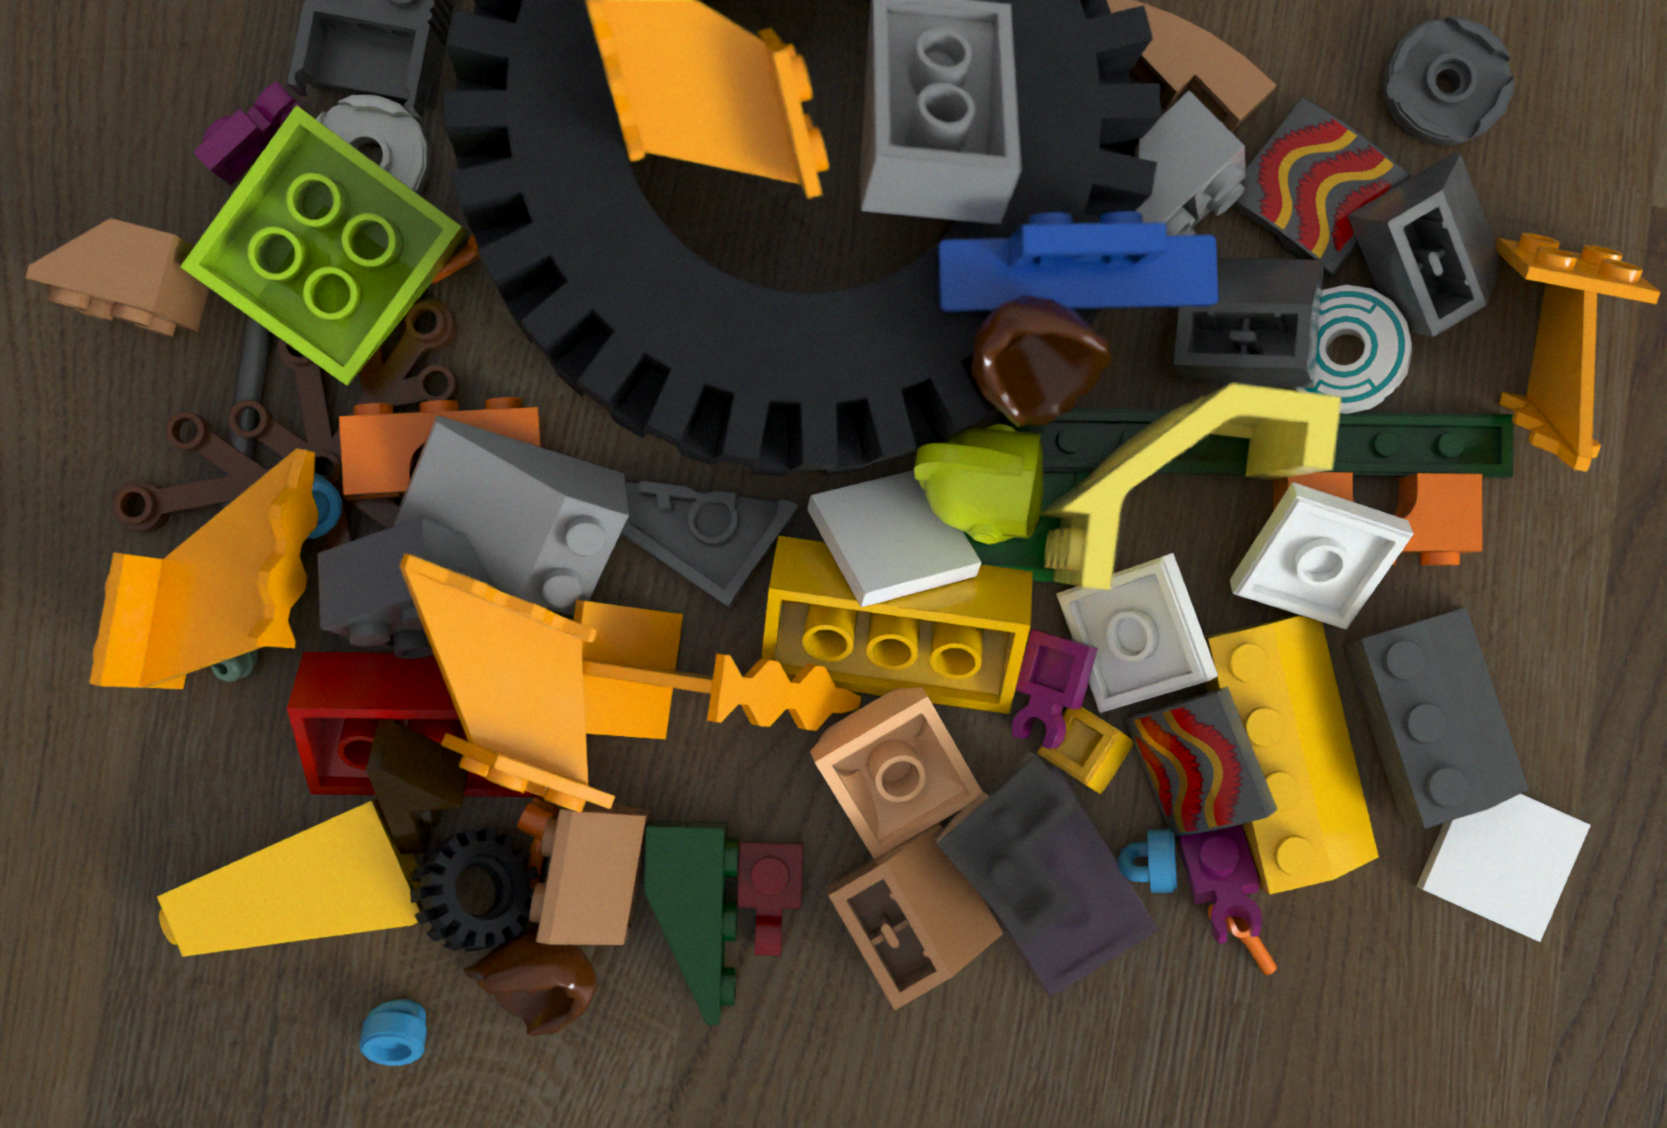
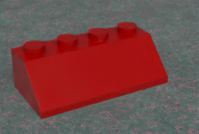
(338, 710)

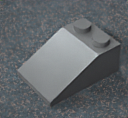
(940, 110)
(527, 511)

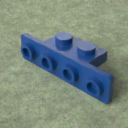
(1080, 266)

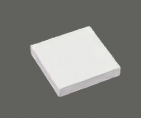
(890, 539)
(1320, 556)
(1142, 634)
(1506, 862)

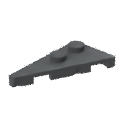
(706, 536)

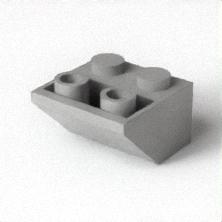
(1195, 168)

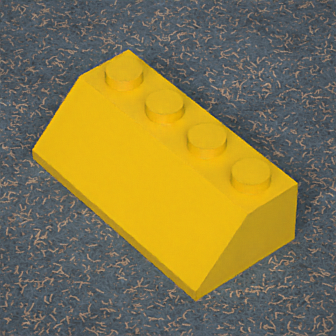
(952, 639)
(1301, 739)

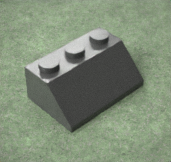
(1436, 719)

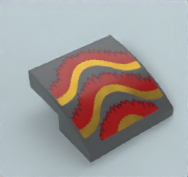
(1311, 180)
(1201, 763)

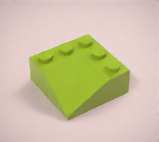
(323, 247)

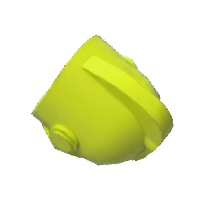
(984, 481)

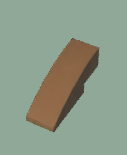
(1197, 61)

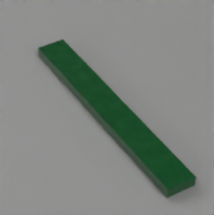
(1365, 444)

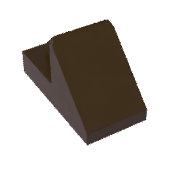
(413, 782)

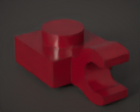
(769, 882)

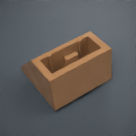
(125, 275)
(591, 875)
(913, 917)

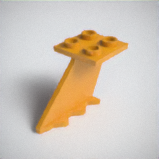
(708, 90)
(1563, 362)
(213, 593)
(633, 675)
(512, 684)

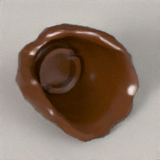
(1037, 359)
(537, 981)

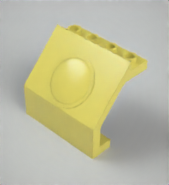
(1287, 435)

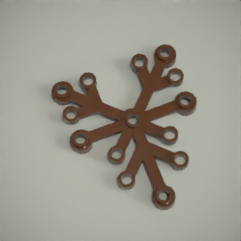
(380, 383)

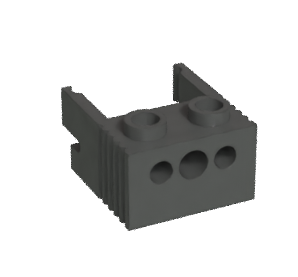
(372, 49)

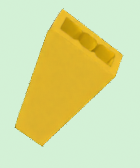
(306, 887)

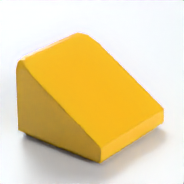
(1090, 749)

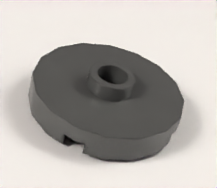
(1473, 63)

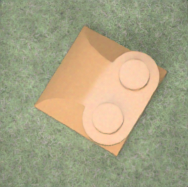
(894, 769)

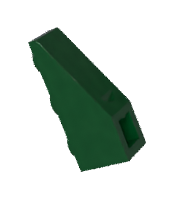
(687, 893)

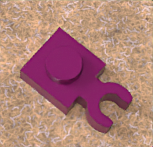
(238, 140)
(1055, 676)
(1222, 872)

